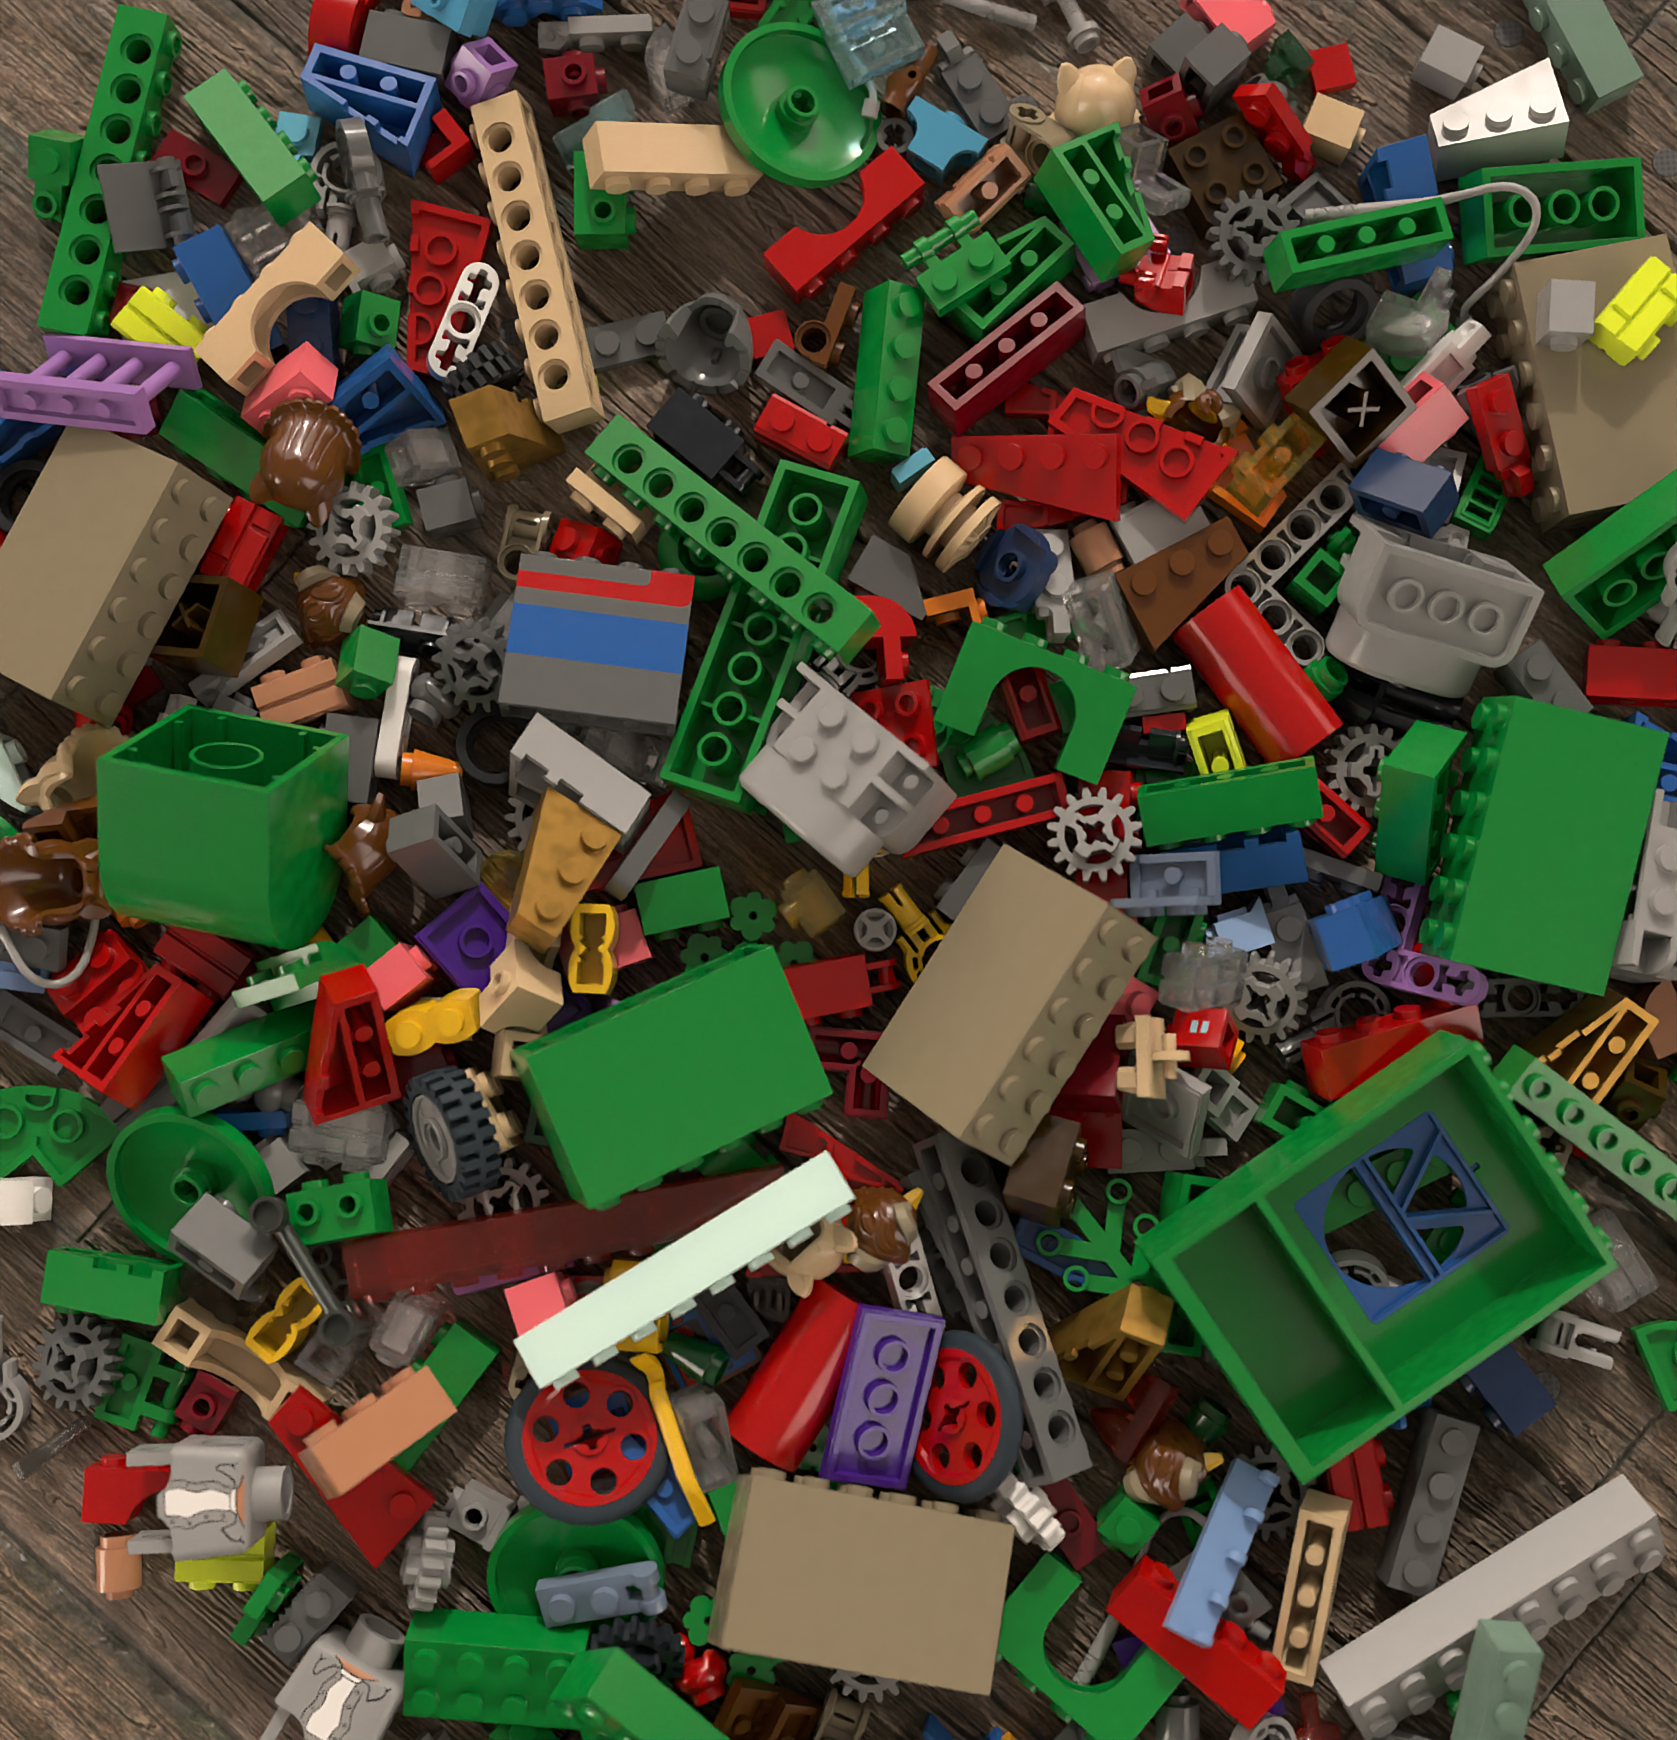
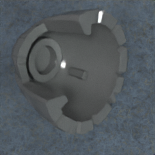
(707, 345)

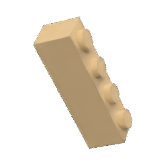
(666, 159)
(1311, 1584)

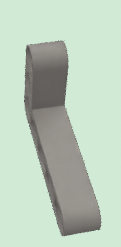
(1288, 551)

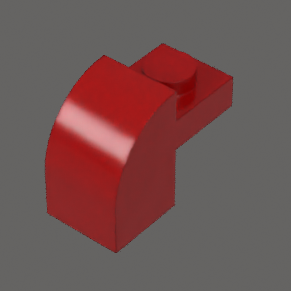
(339, 24)
(895, 632)

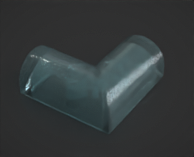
(614, 108)

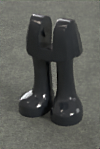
(1368, 706)

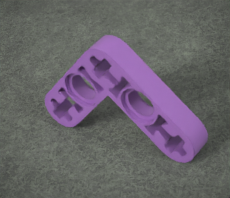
(1406, 962)

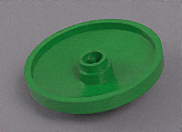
(793, 107)
(170, 1161)
(542, 1548)

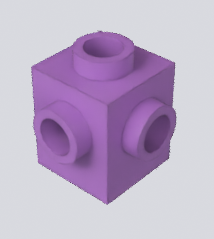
(480, 72)

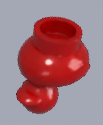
(702, 1676)

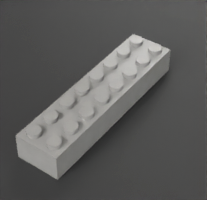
(1532, 1581)

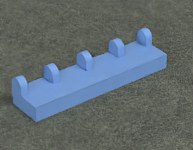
(1220, 1553)

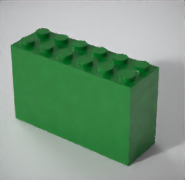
(1543, 842)
(672, 1075)

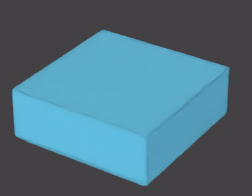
(911, 469)

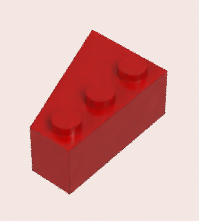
(127, 1045)
(348, 1049)

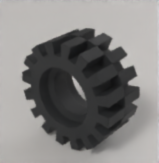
(486, 367)

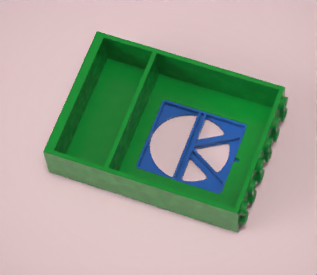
(1344, 1359)

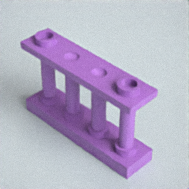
(97, 404)

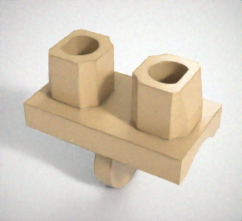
(1154, 1057)

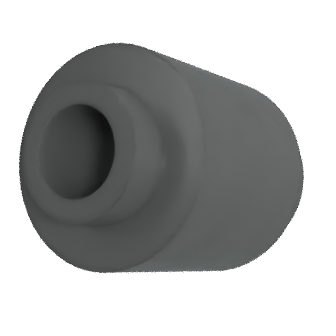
(1178, 1717)

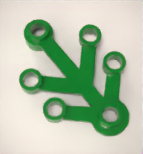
(1103, 1247)

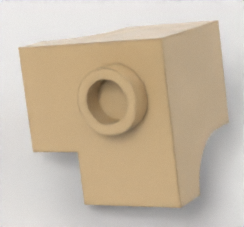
(519, 991)

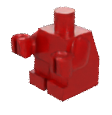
(1162, 279)

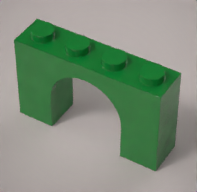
(1097, 696)
(1104, 1710)

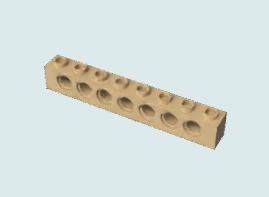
(494, 125)

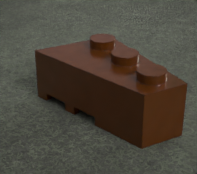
(1177, 580)

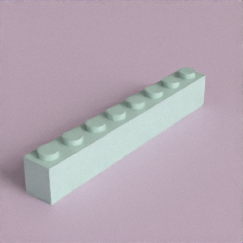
(685, 1270)

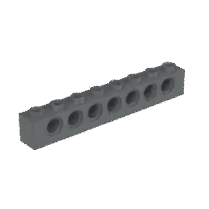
(1002, 1302)

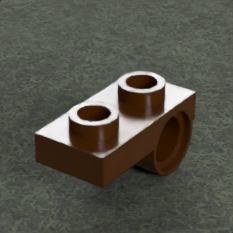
(841, 314)

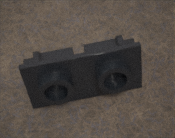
(412, 638)
(1160, 753)

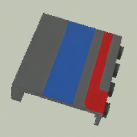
(597, 644)

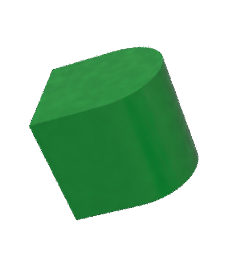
(224, 825)

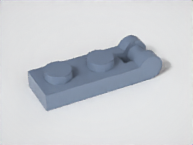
(601, 1594)

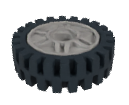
(452, 1133)

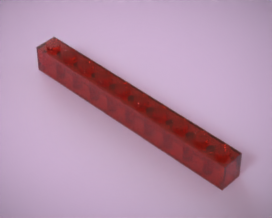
(542, 1235)

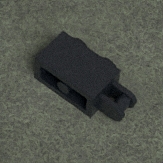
(703, 441)

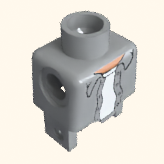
(214, 1496)
(345, 1684)

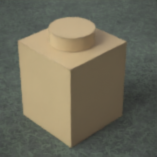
(1333, 128)

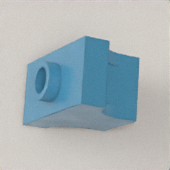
(462, 16)
(940, 141)

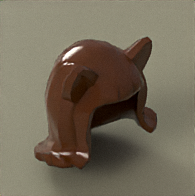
(306, 457)
(363, 851)
(48, 883)

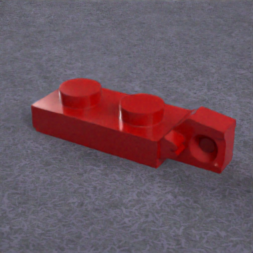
(1277, 128)
(1501, 434)

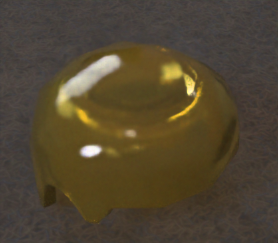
(501, 874)

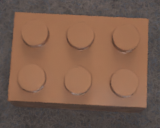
(375, 1430)

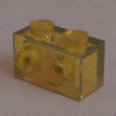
(1275, 464)
(810, 903)

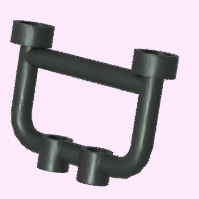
(338, 1325)

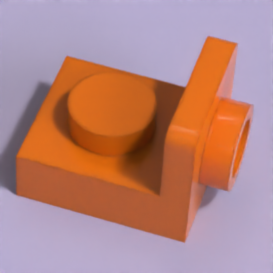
(948, 608)

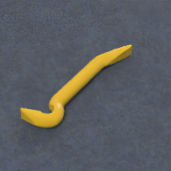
(672, 1437)

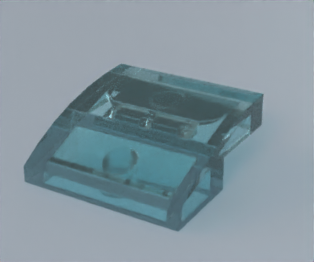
(868, 37)

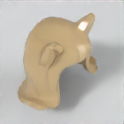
(1096, 96)
(72, 770)
(815, 1256)

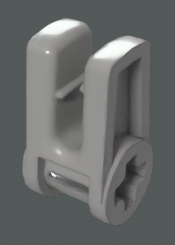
(1558, 1333)

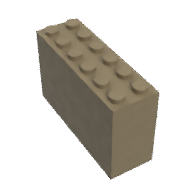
(1590, 424)
(99, 567)
(1008, 1004)
(862, 1581)

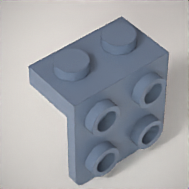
(1174, 881)

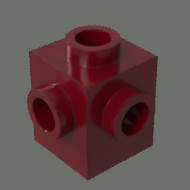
(573, 83)
(1170, 110)

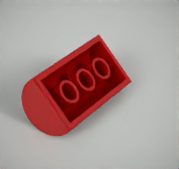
(1256, 678)
(797, 1378)

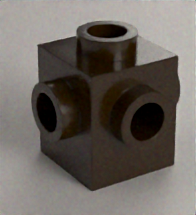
(1637, 1094)

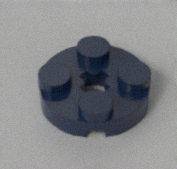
(1032, 574)

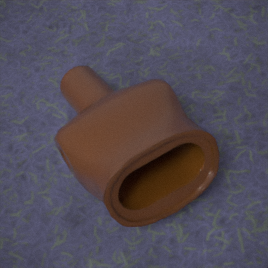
(906, 84)

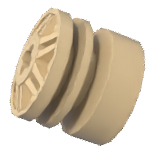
(944, 514)

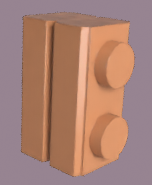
(985, 186)
(304, 694)

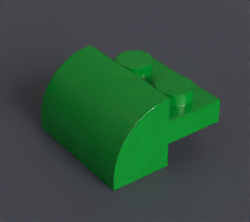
(293, 975)

